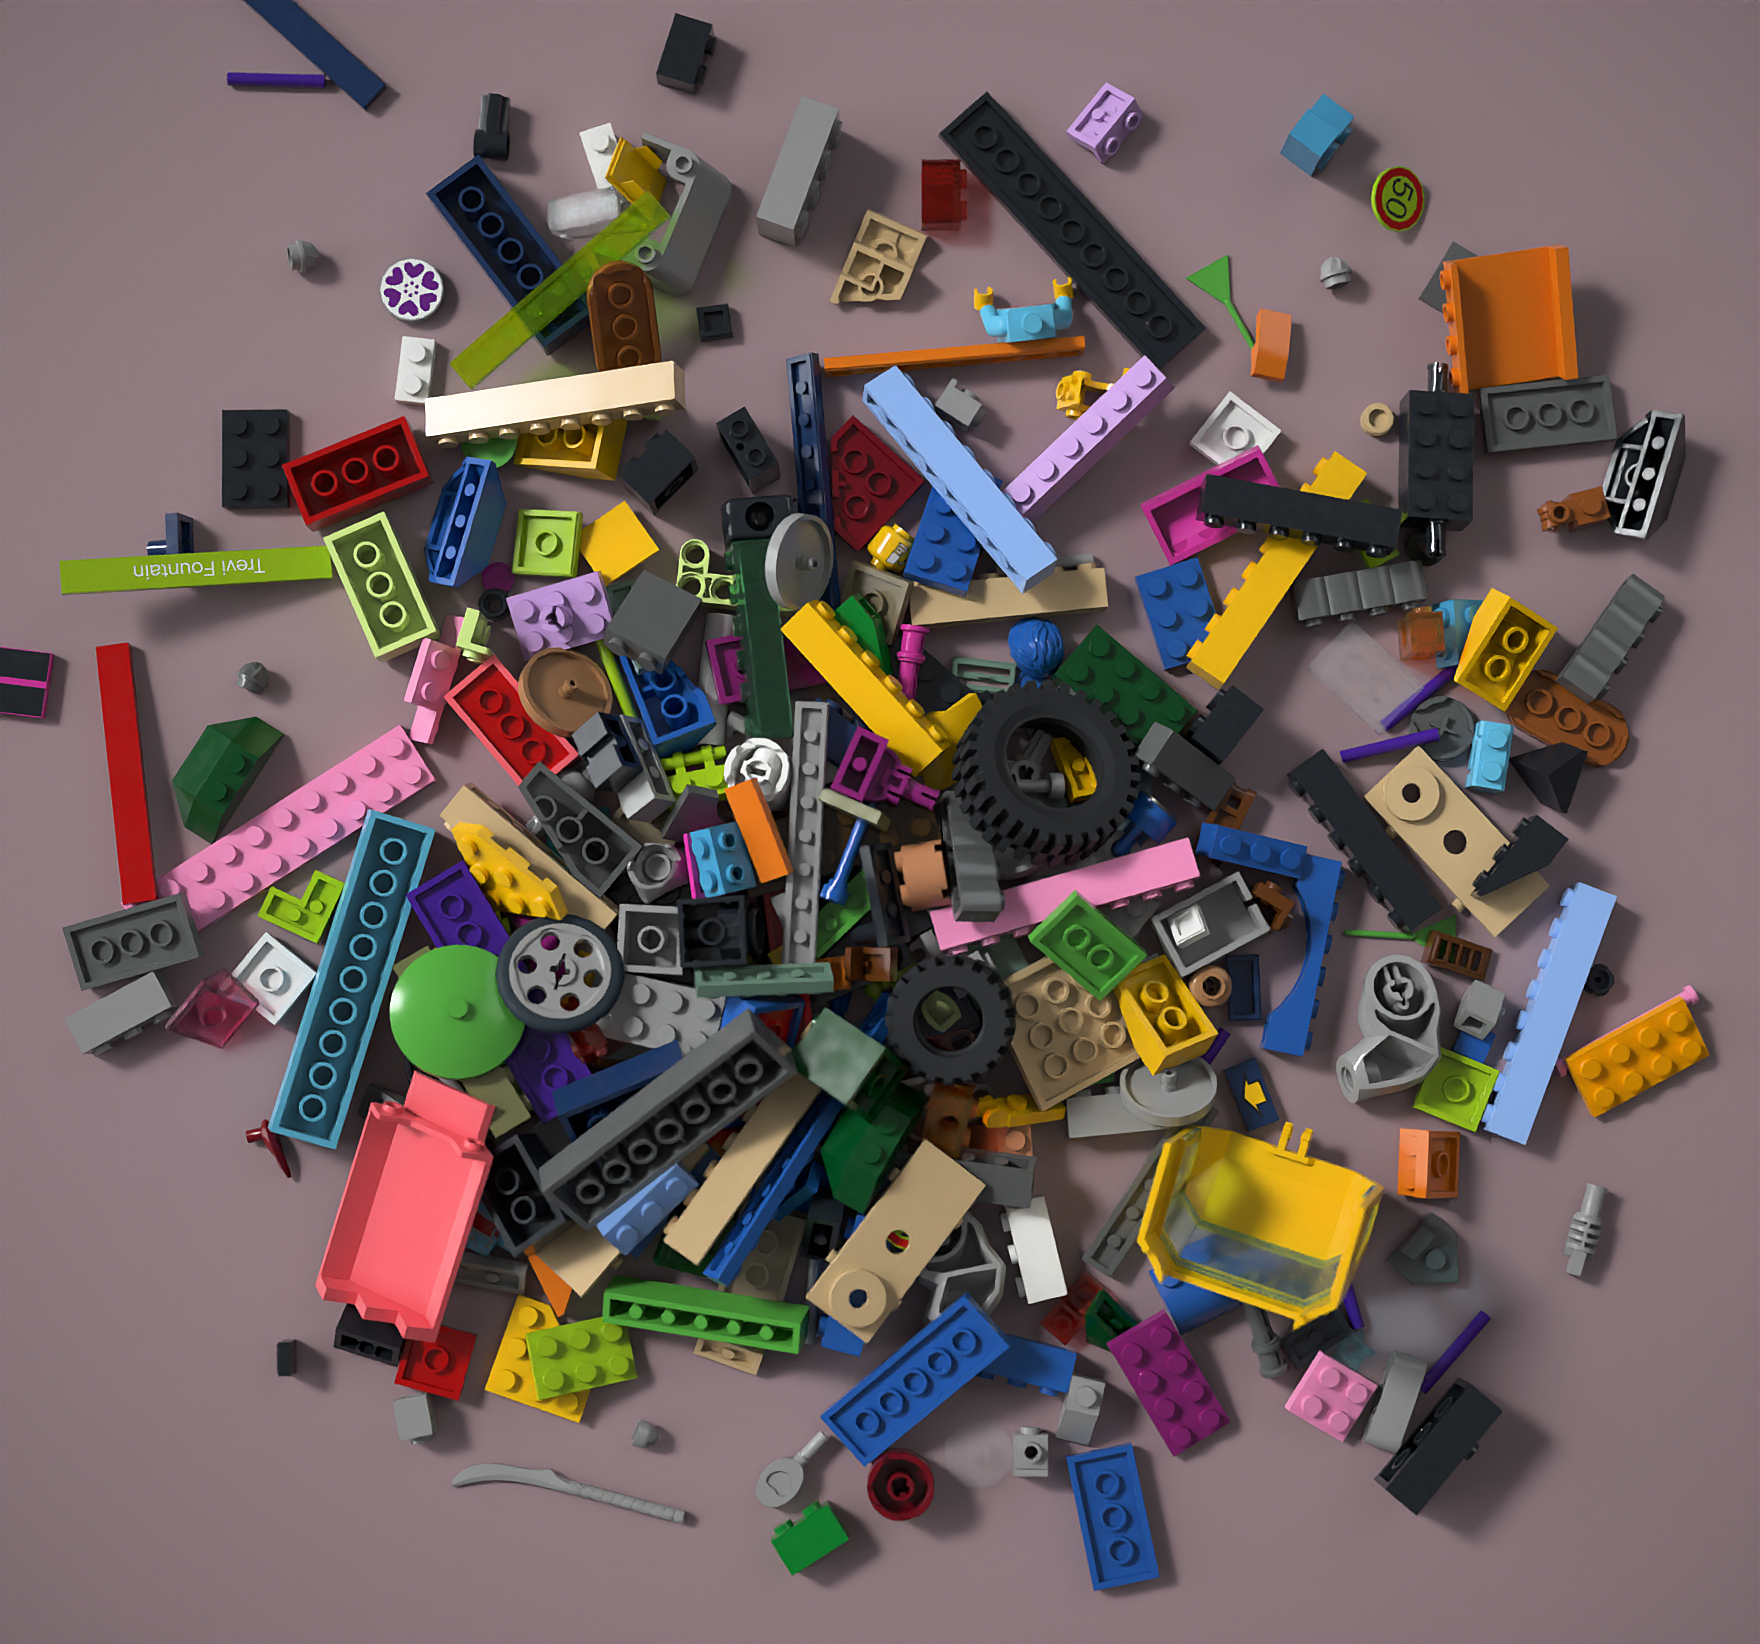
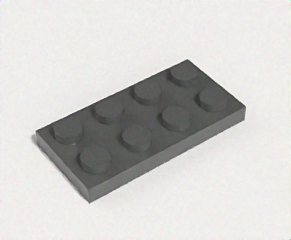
(1547, 414)
(133, 941)

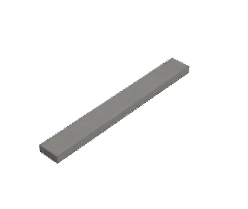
(805, 832)

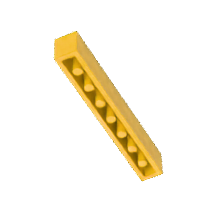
(1265, 583)

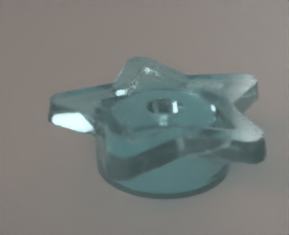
(1361, 1351)

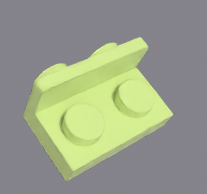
(473, 634)

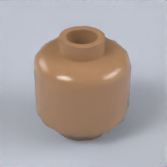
(1221, 986)

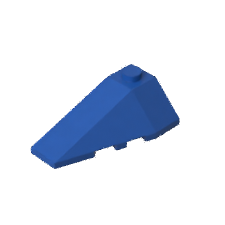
(671, 708)

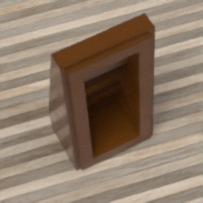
(1433, 946)

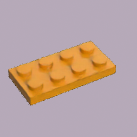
(1636, 1056)

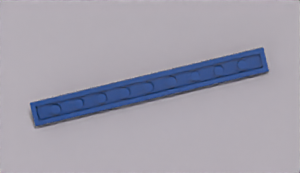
(785, 1169)

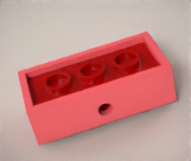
(493, 711)

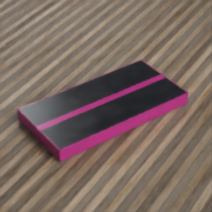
(25, 682)

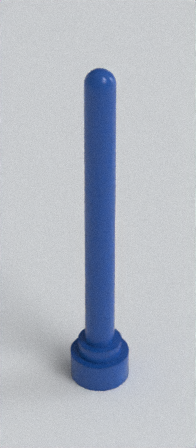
(836, 888)

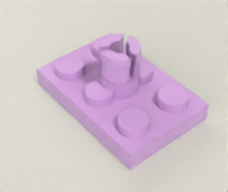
(561, 614)

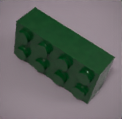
(1123, 686)

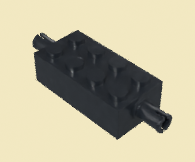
(1436, 460)

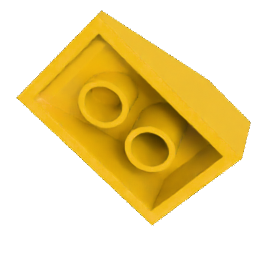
(582, 453)
(1502, 648)
(1163, 1016)

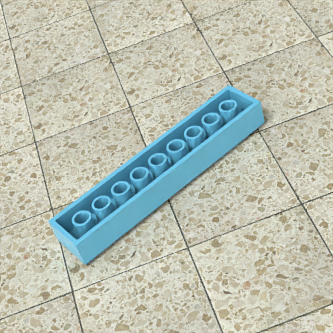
(351, 980)

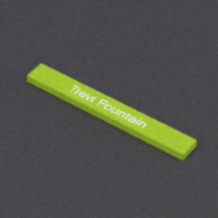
(195, 570)

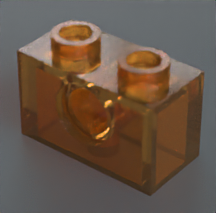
(1421, 634)
(955, 1102)

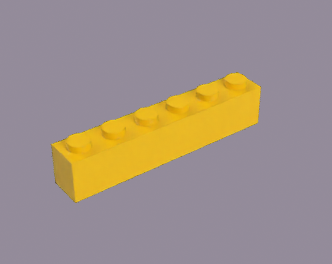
(865, 686)

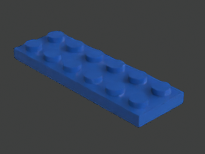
(916, 1379)

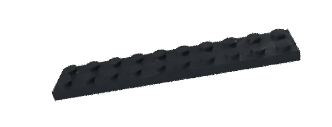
(1071, 231)

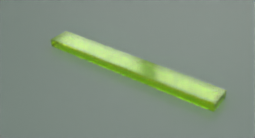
(558, 290)

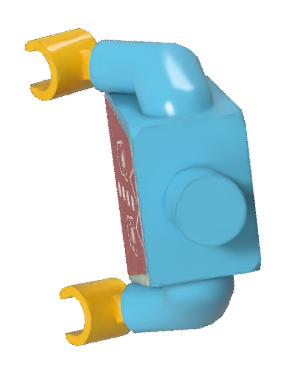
(1026, 321)

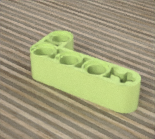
(708, 581)

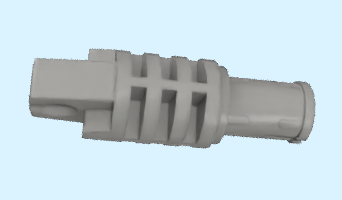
(1585, 1230)

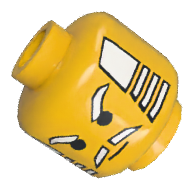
(891, 548)

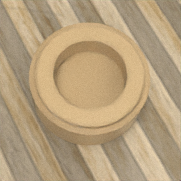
(1377, 420)

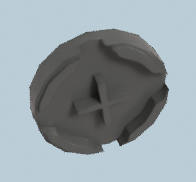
(1453, 723)

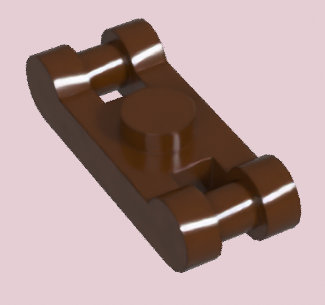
(1228, 816)

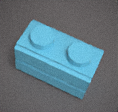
(1489, 757)

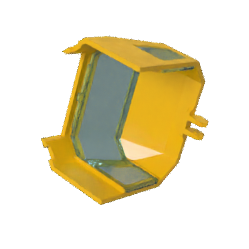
(1258, 1220)

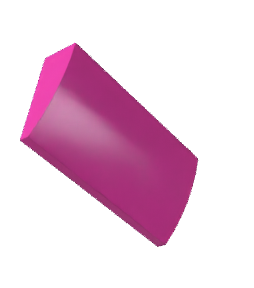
(1175, 510)

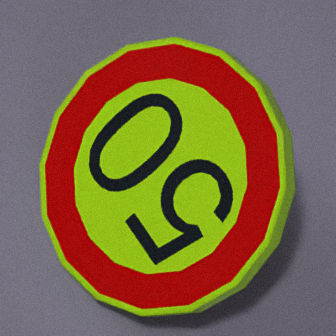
(1397, 198)

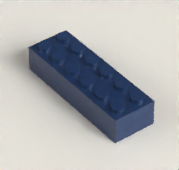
(504, 244)

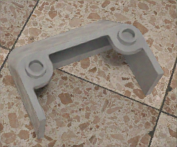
(681, 254)

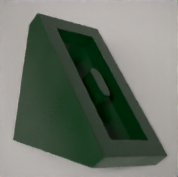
(1106, 1320)

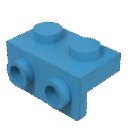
(1456, 623)

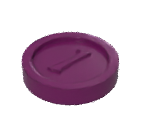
(498, 576)

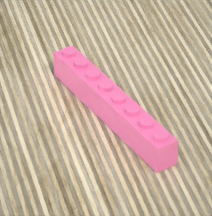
(1102, 884)

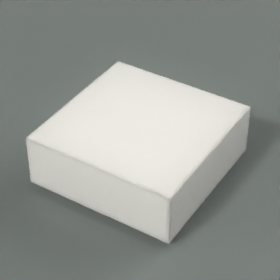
(1188, 925)

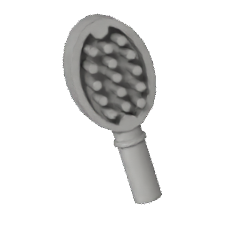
(785, 1475)

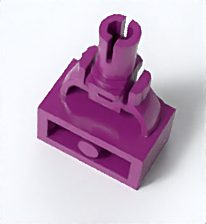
(872, 773)

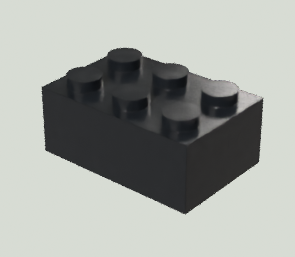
(516, 1198)

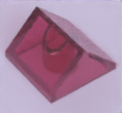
(214, 1010)

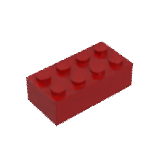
(357, 474)

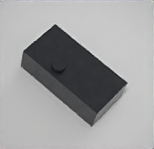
(1438, 1445)

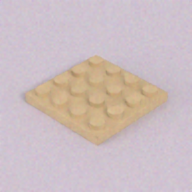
(1064, 1033)

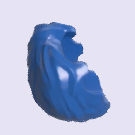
(1036, 646)

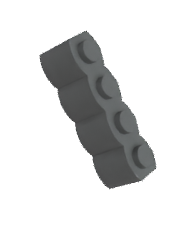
(1358, 592)
(1610, 639)
(970, 865)

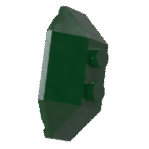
(222, 772)
(862, 1153)

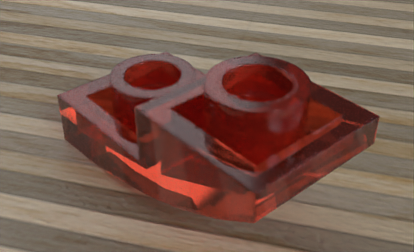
(1069, 1312)

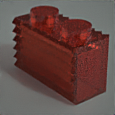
(942, 194)

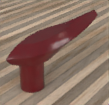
(272, 1143)

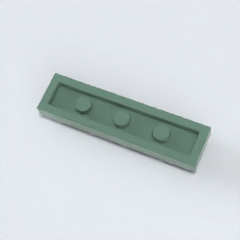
(763, 980)

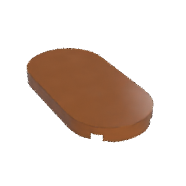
(623, 317)
(1556, 715)

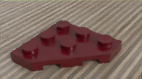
(867, 483)

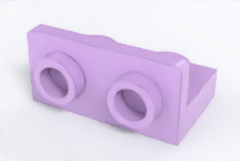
(1106, 122)

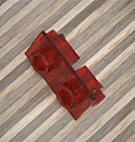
(588, 1043)

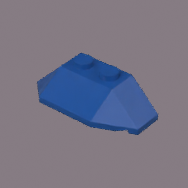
(465, 523)

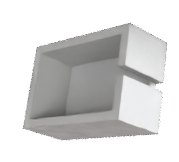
(1226, 919)

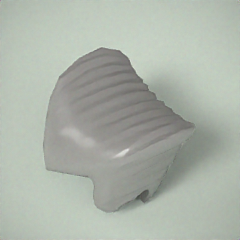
(658, 870)

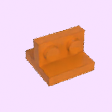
(1428, 1163)

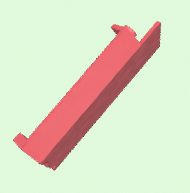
(409, 1207)

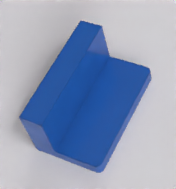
(806, 1185)

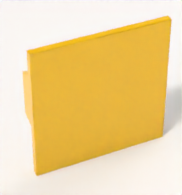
(635, 171)
(616, 543)

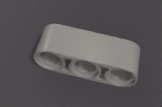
(1394, 1401)

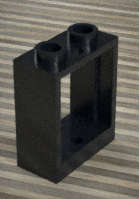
(748, 450)

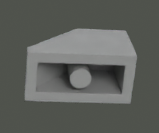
(1080, 1408)

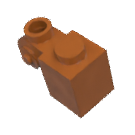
(1576, 510)

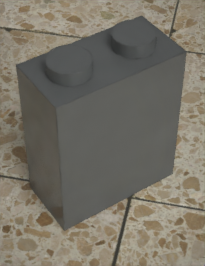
(652, 622)

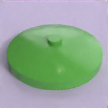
(452, 1015)

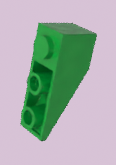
(867, 626)

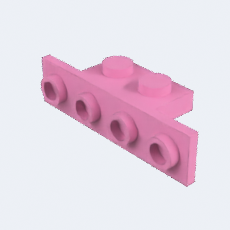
(433, 679)

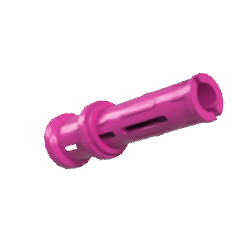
(911, 657)

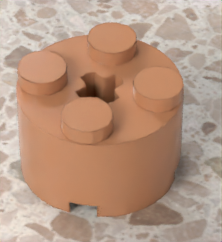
(924, 875)

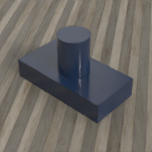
(178, 536)

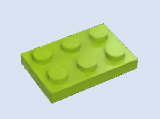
(579, 1357)

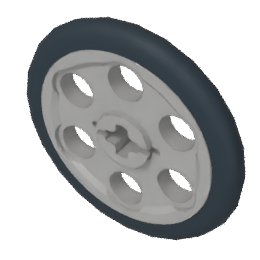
(549, 1015)

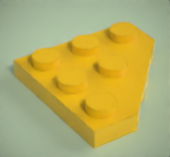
(506, 875)
(512, 1368)

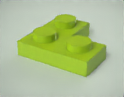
(308, 915)

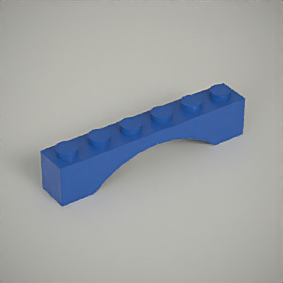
(1289, 1023)

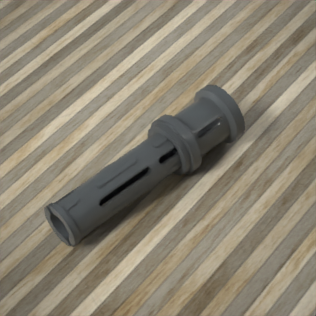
(1265, 1343)

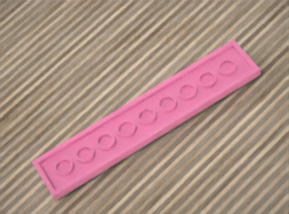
(298, 828)

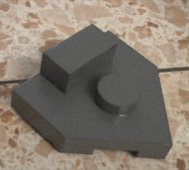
(1427, 1253)

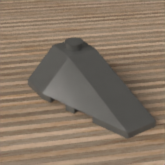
(582, 834)

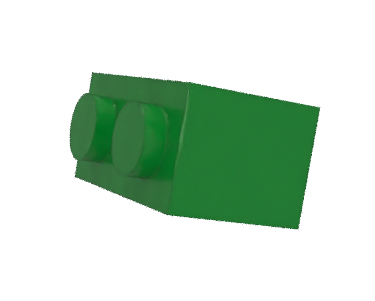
(809, 1536)

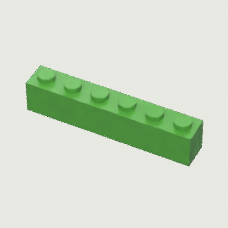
(706, 1314)

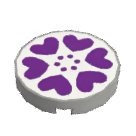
(412, 290)

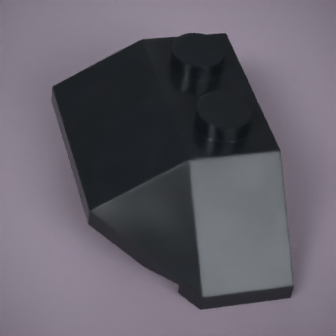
(1645, 474)

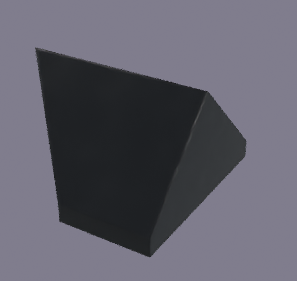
(1551, 773)

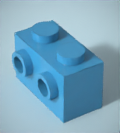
(722, 859)

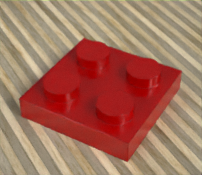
(437, 1365)

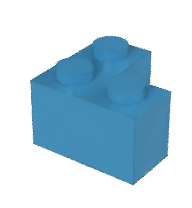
(1317, 134)

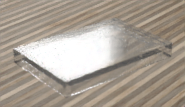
(1365, 677)

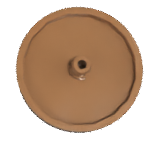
(563, 690)

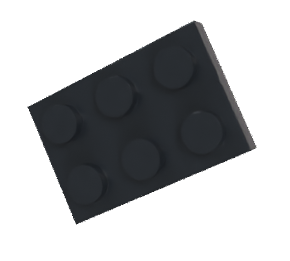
(252, 459)

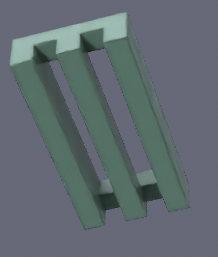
(1012, 667)

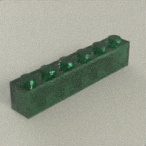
(761, 643)

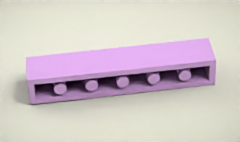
(1088, 439)

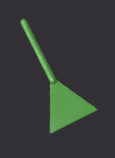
(1215, 282)
(1445, 926)

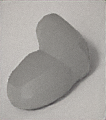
(1399, 1028)
(961, 1266)

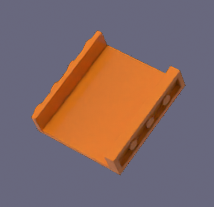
(1509, 318)

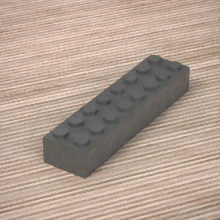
(667, 1120)

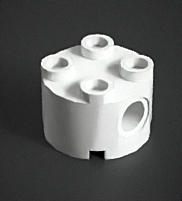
(766, 762)

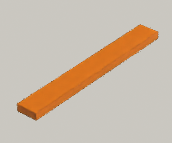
(955, 356)

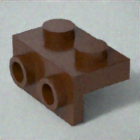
(1271, 898)

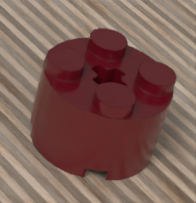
(907, 1502)

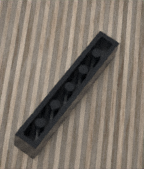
(1298, 516)
(1363, 841)

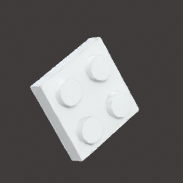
(1233, 430)
(274, 977)

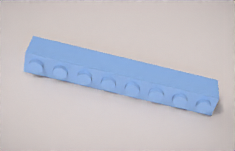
(960, 479)
(1548, 1012)

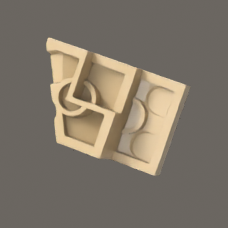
(879, 261)

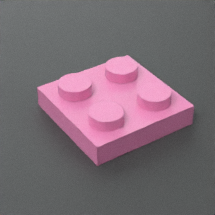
(1331, 1396)

